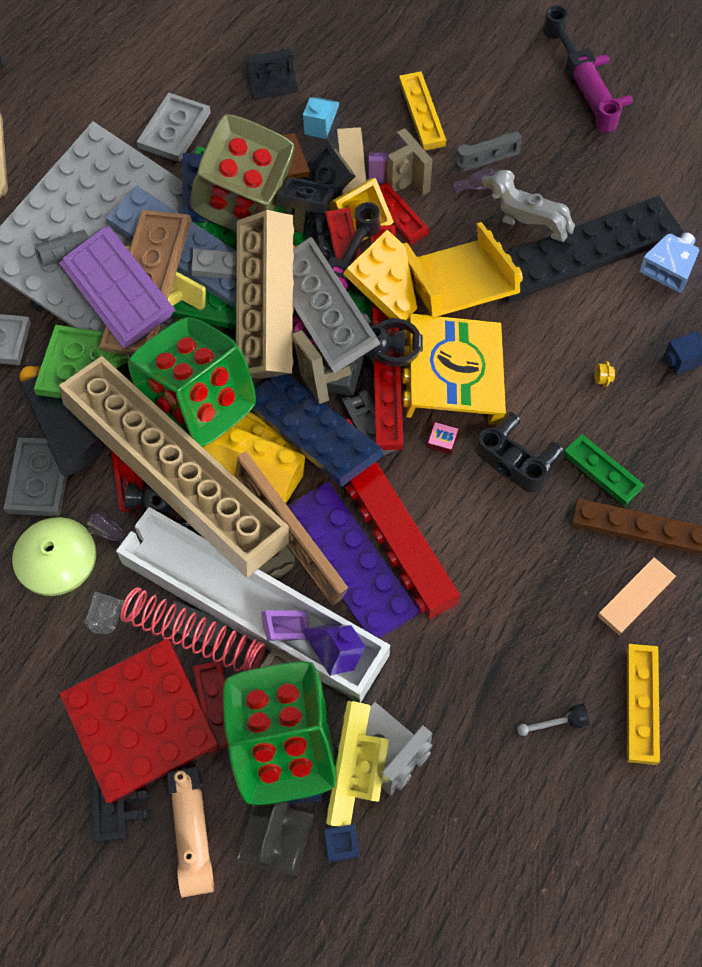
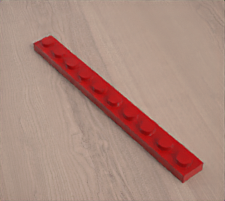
(387, 385)

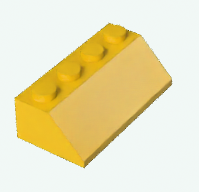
(278, 464)

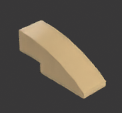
(351, 149)

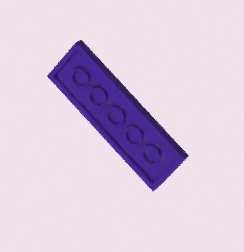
(373, 590)

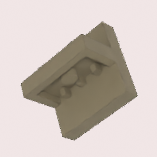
(409, 165)
(314, 367)

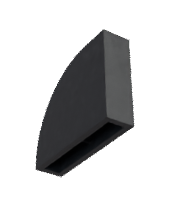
(67, 437)

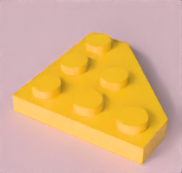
(385, 277)

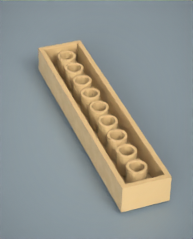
(175, 466)

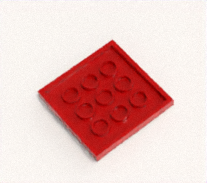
(138, 720)

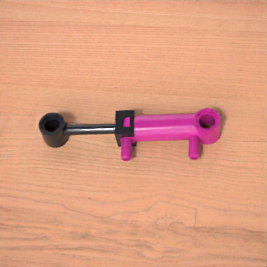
(364, 228)

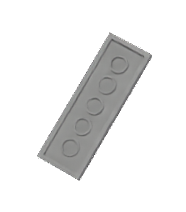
(328, 309)

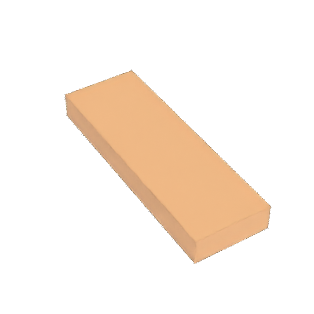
(636, 596)

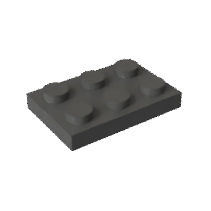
(34, 480)

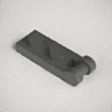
(488, 151)
(364, 417)

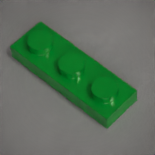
(603, 470)

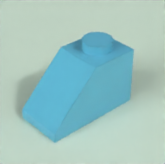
(319, 117)

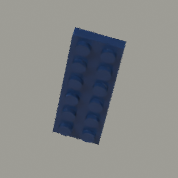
(314, 429)

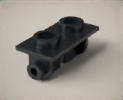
(319, 232)

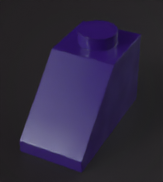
(336, 646)

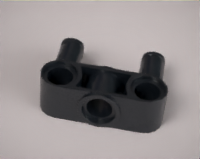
(513, 459)

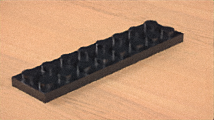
(593, 245)

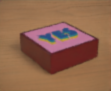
(442, 437)

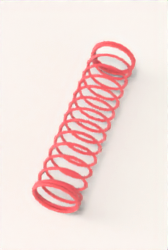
(138, 606)

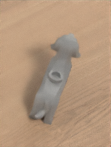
(528, 207)

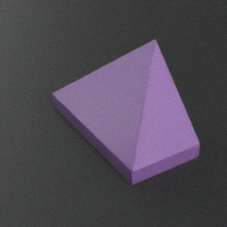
(284, 625)

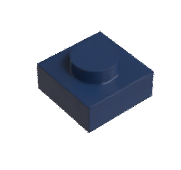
(342, 843)

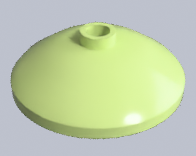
(59, 569)

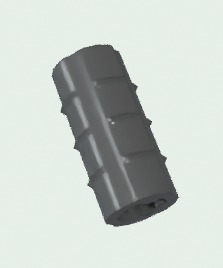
(54, 250)

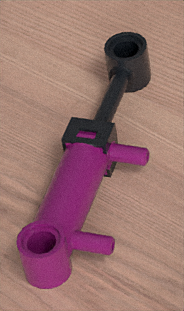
(581, 68)

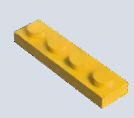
(422, 111)
(643, 704)

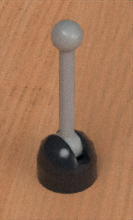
(576, 717)

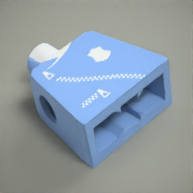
(671, 261)

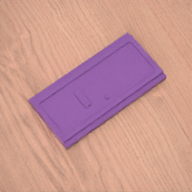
(117, 287)

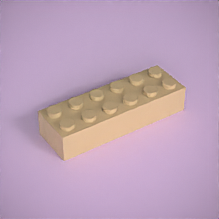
(265, 293)

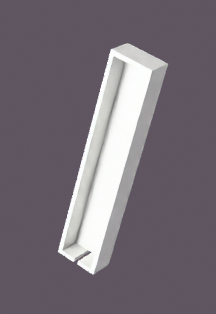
(208, 581)

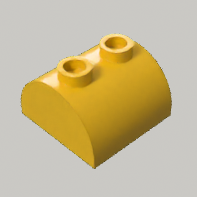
(365, 192)

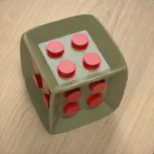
(240, 171)

